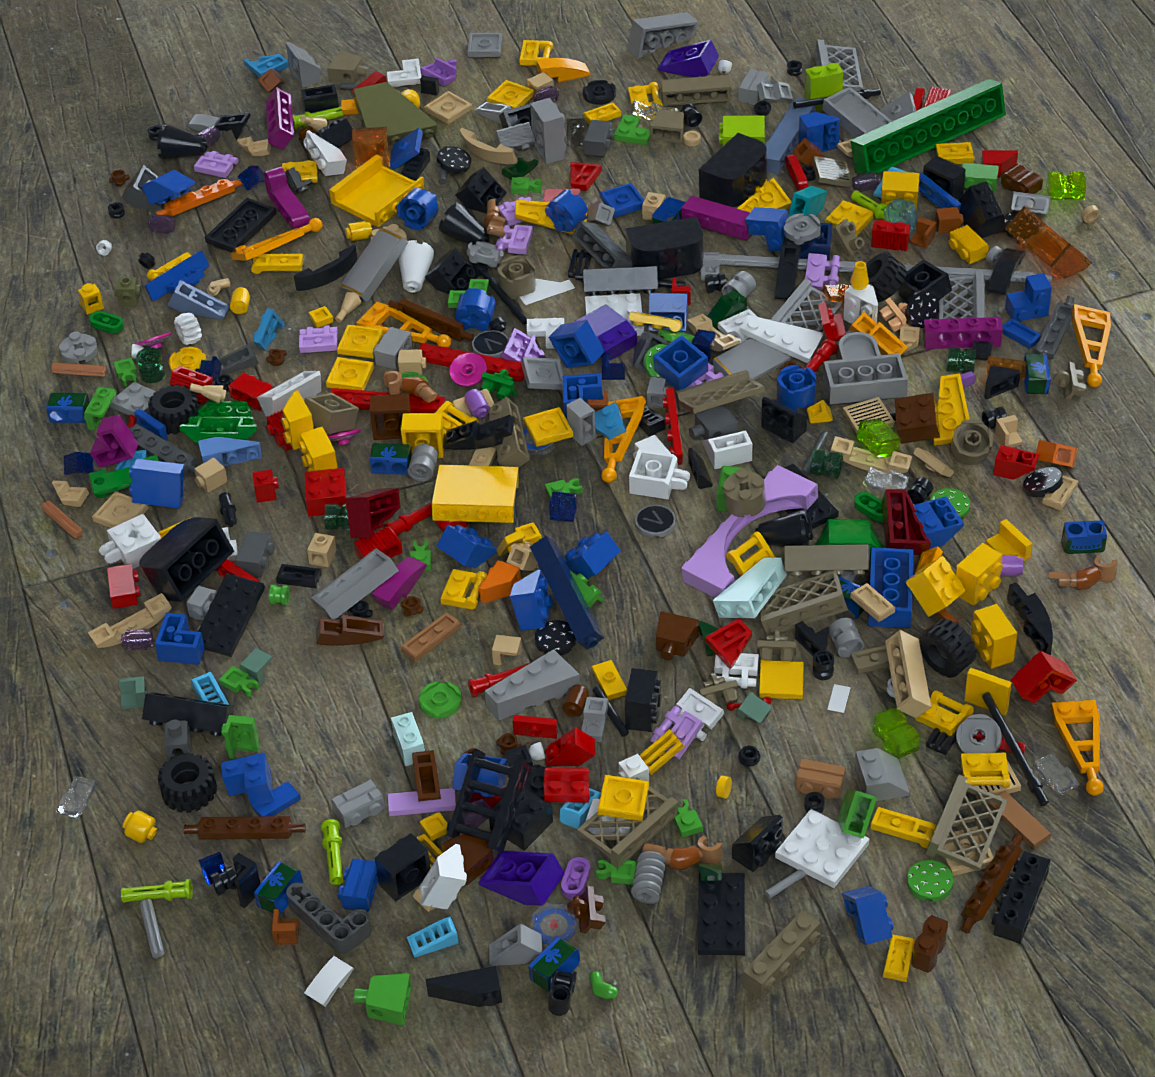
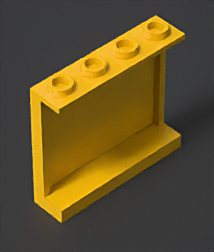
(373, 191)
(475, 493)

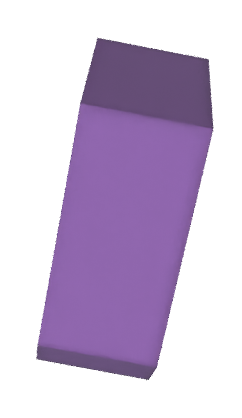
(968, 378)

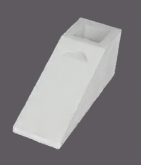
(327, 156)

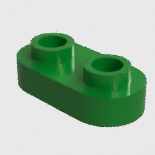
(106, 322)
(869, 505)

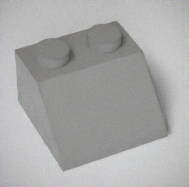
(302, 66)
(880, 774)

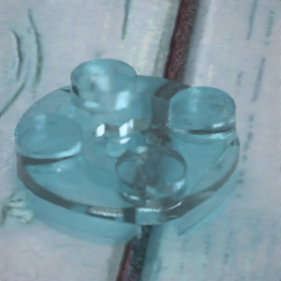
(902, 207)

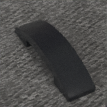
(1004, 270)
(328, 273)

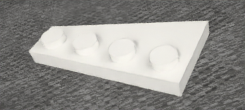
(784, 337)

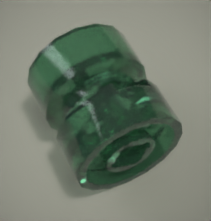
(961, 360)
(150, 365)
(819, 463)
(336, 517)

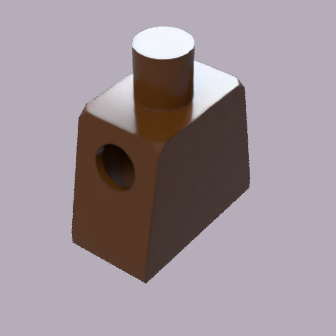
(675, 634)
(475, 853)

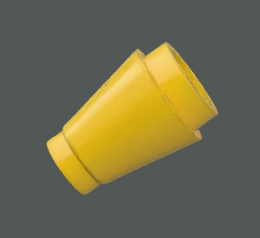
(859, 277)

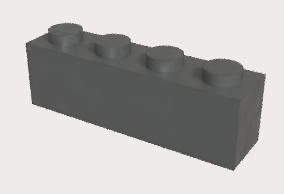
(601, 246)

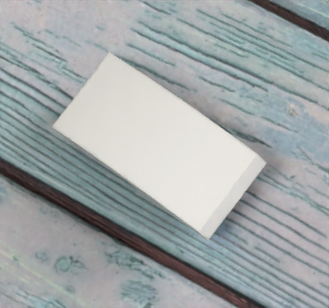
(328, 980)

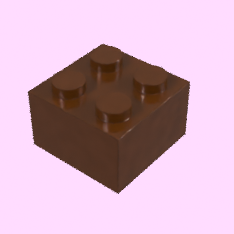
(387, 415)
(917, 418)

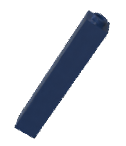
(567, 592)

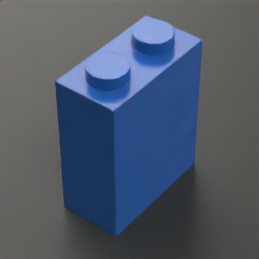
(157, 483)

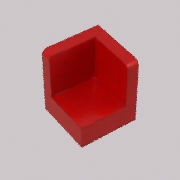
(681, 290)

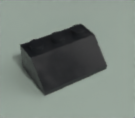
(982, 210)

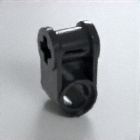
(561, 991)

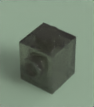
(575, 131)

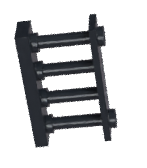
(510, 799)

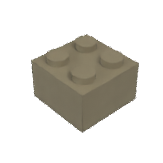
(332, 413)

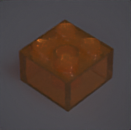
(368, 143)

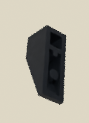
(471, 987)

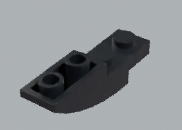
(787, 269)
(478, 436)
(1037, 621)

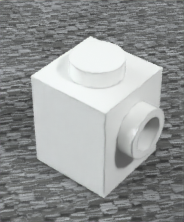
(633, 768)

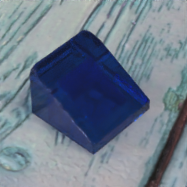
(210, 865)

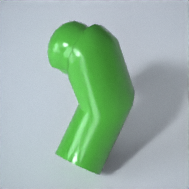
(601, 988)

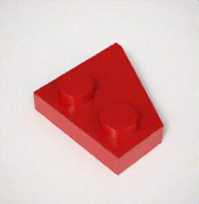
(583, 175)
(729, 641)

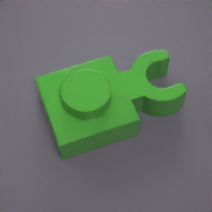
(524, 185)
(125, 370)
(560, 486)
(422, 554)
(238, 680)
(687, 821)
(622, 875)

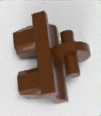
(585, 908)

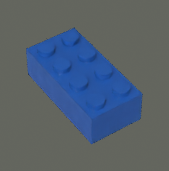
(887, 576)

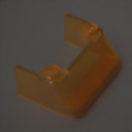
(1047, 244)

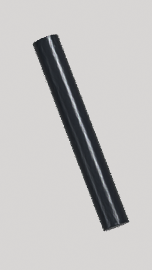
(612, 713)

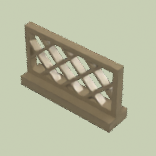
(717, 392)
(805, 610)
(948, 821)
(640, 835)

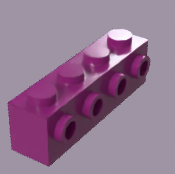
(717, 217)

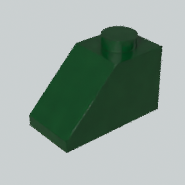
(727, 306)

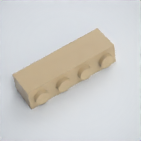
(908, 674)

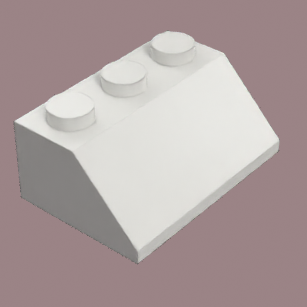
(274, 400)

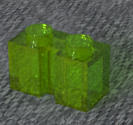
(1067, 186)
(878, 437)
(896, 733)

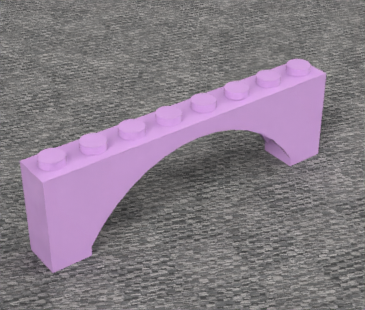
(708, 566)

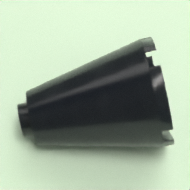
(179, 143)
(462, 225)
(787, 530)

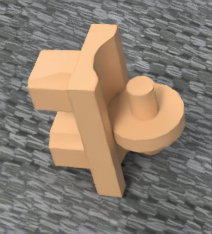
(898, 313)

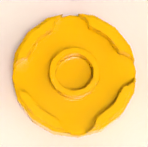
(187, 357)

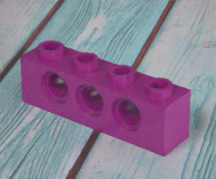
(279, 118)
(961, 332)

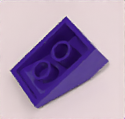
(690, 60)
(611, 330)
(523, 876)

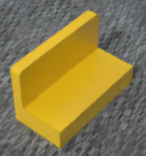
(1010, 541)

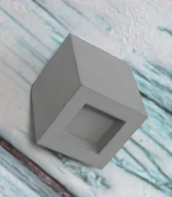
(600, 213)

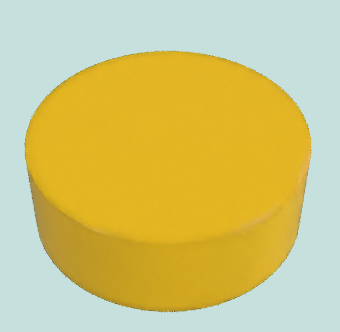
(723, 786)

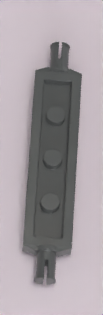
(1055, 329)
(164, 450)

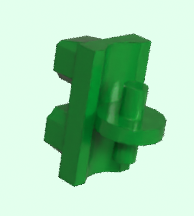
(500, 382)

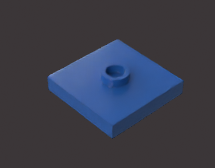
(406, 149)
(622, 199)

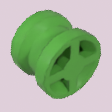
(279, 595)

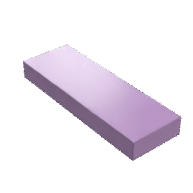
(408, 803)

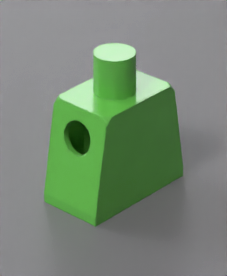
(856, 811)
(386, 997)

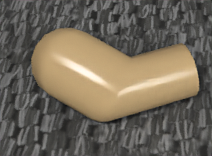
(215, 286)

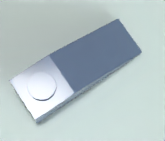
(192, 300)

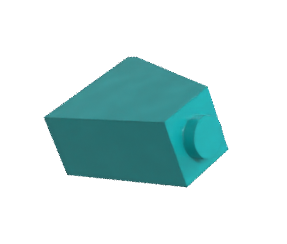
(808, 201)

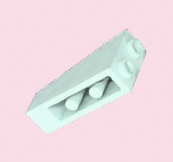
(751, 590)

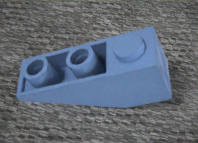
(229, 450)

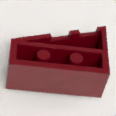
(370, 510)
(901, 523)

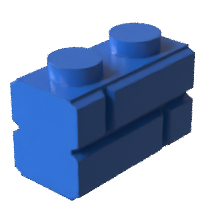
(359, 885)

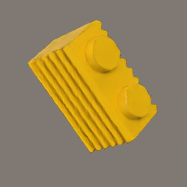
(968, 244)

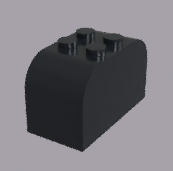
(734, 171)
(669, 245)
(185, 557)

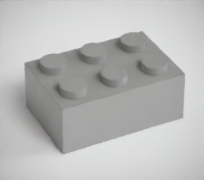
(548, 130)

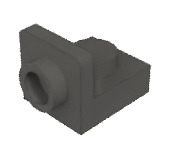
(294, 181)

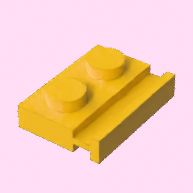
(956, 152)

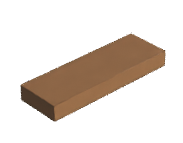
(430, 637)
(1022, 821)

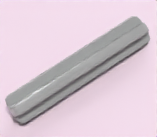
(152, 928)

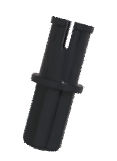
(227, 509)

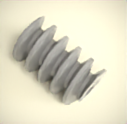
(648, 877)

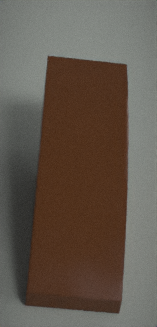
(348, 631)
(426, 775)

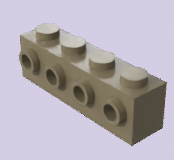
(696, 90)
(513, 450)
(827, 558)
(781, 955)

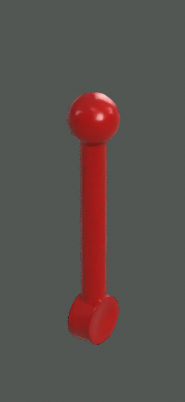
(731, 706)

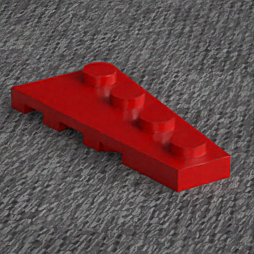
(671, 420)

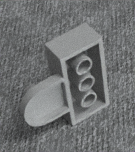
(863, 372)

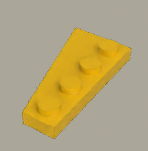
(535, 213)
(951, 407)

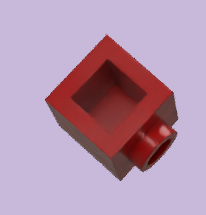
(265, 485)

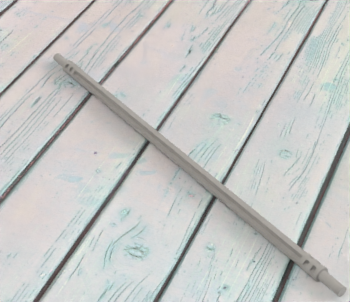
(846, 266)

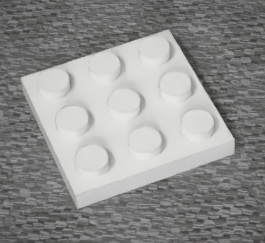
(620, 303)
(821, 848)

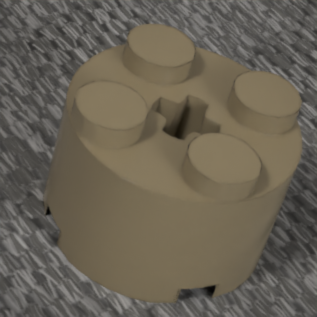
(517, 276)
(981, 444)
(744, 493)

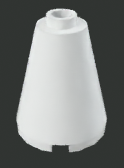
(414, 264)

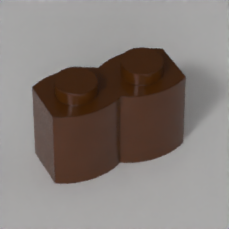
(1021, 180)
(929, 943)

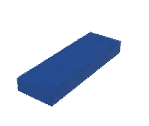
(936, 193)

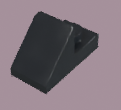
(233, 122)
(809, 639)

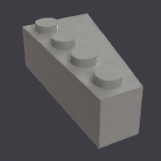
(659, 32)
(531, 686)

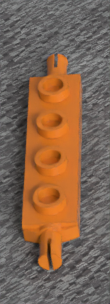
(199, 197)

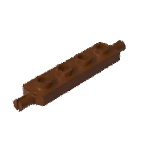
(434, 320)
(245, 827)
(991, 883)

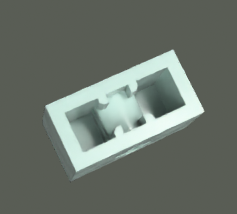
(407, 736)

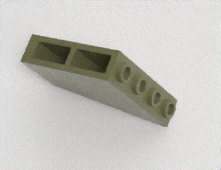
(385, 106)

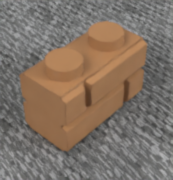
(820, 778)

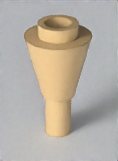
(314, 122)
(350, 302)
(213, 392)

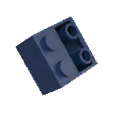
(819, 245)

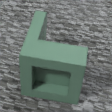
(255, 663)
(132, 692)
(754, 709)

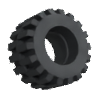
(885, 275)
(173, 407)
(947, 648)
(192, 795)

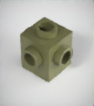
(128, 291)

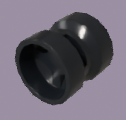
(691, 115)
(714, 282)
(989, 417)
(920, 490)
(823, 665)
(224, 880)

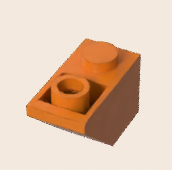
(1057, 453)
(499, 581)

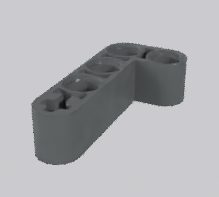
(319, 915)

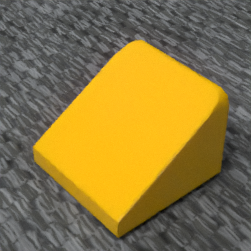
(819, 413)

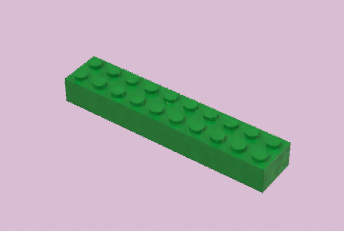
(928, 127)

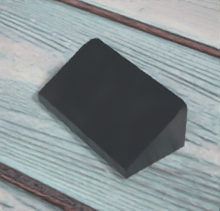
(699, 470)

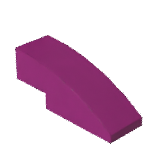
(400, 583)

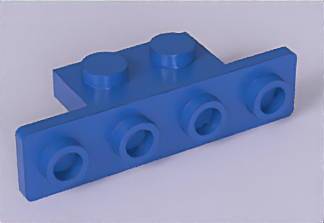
(188, 271)

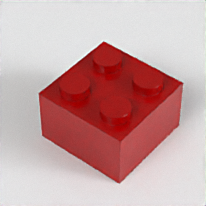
(324, 488)

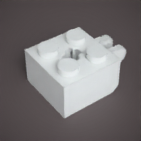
(656, 474)
(129, 541)

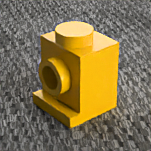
(88, 294)

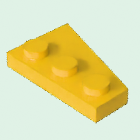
(768, 197)

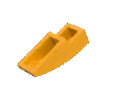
(562, 68)
(886, 340)

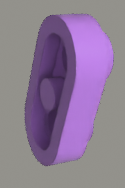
(574, 879)

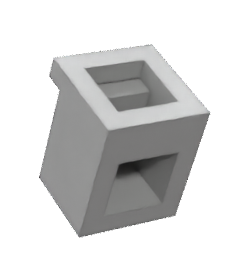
(656, 391)
(200, 602)

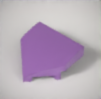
(442, 70)
(520, 346)

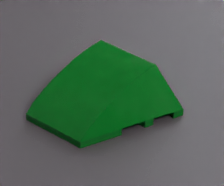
(224, 420)
(849, 533)

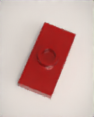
(535, 726)

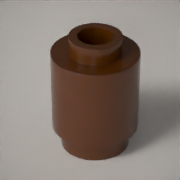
(575, 700)

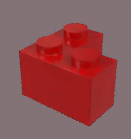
(1041, 675)

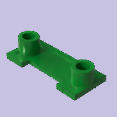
(104, 482)

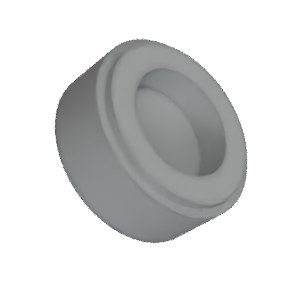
(993, 255)

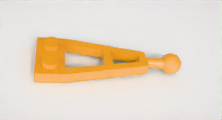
(248, 252)
(380, 312)
(1096, 319)
(629, 408)
(1081, 712)

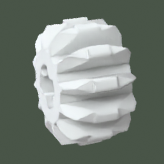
(187, 328)

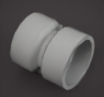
(742, 282)
(423, 462)
(845, 637)

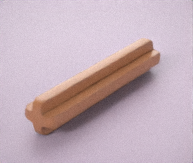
(78, 369)
(62, 519)

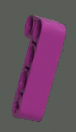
(285, 199)

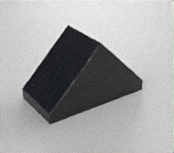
(1000, 381)

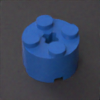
(418, 208)
(566, 211)
(475, 309)
(796, 387)

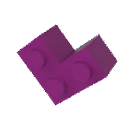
(114, 442)

